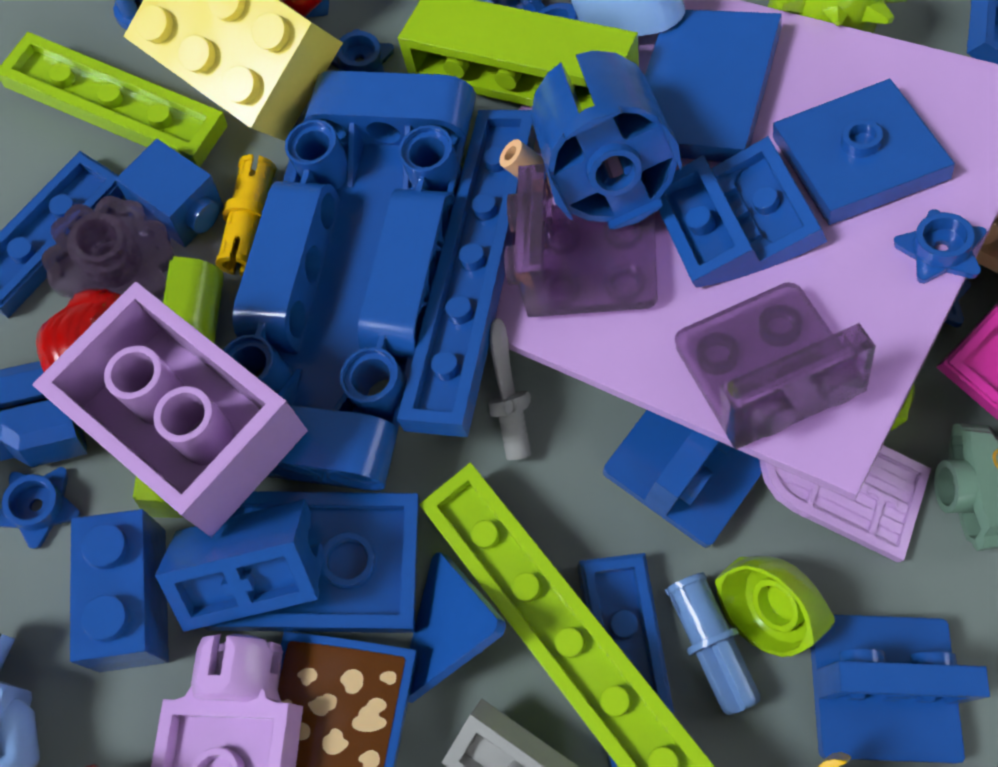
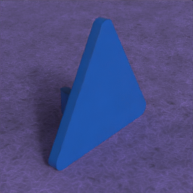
(450, 625)

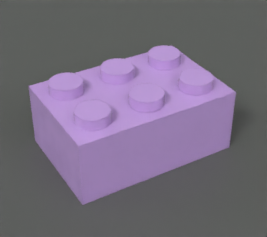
(172, 408)

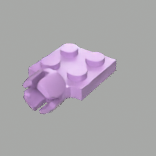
(230, 710)

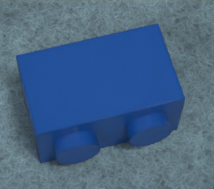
(114, 592)

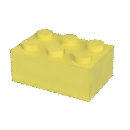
(240, 53)

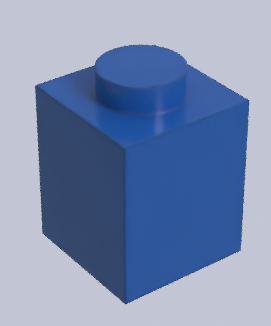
(172, 191)

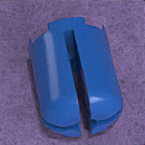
(620, 124)

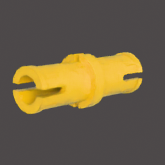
(244, 212)

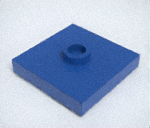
(862, 151)

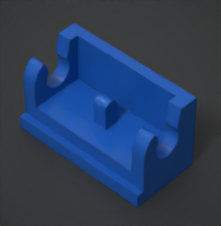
(245, 569)

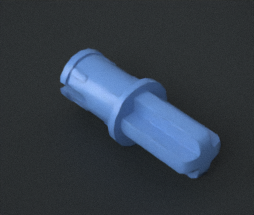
(713, 644)

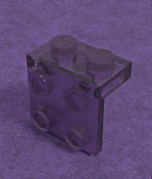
(576, 262)
(773, 363)

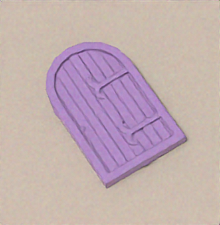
(880, 515)

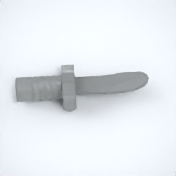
(510, 404)

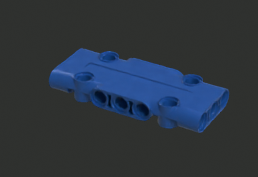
(351, 264)

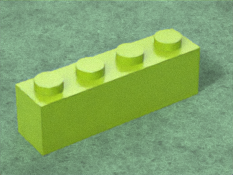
(504, 48)

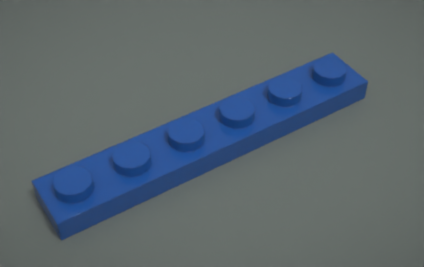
(466, 284)

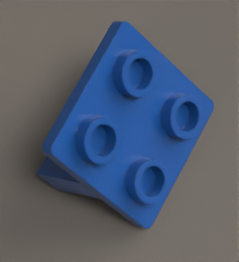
(683, 475)
(892, 690)

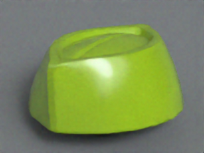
(773, 605)

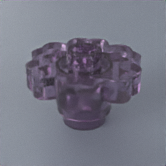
(108, 249)

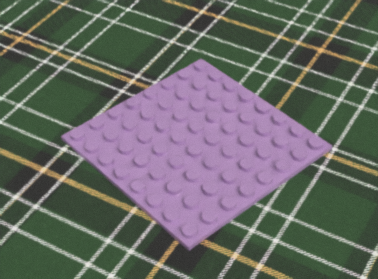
(847, 279)

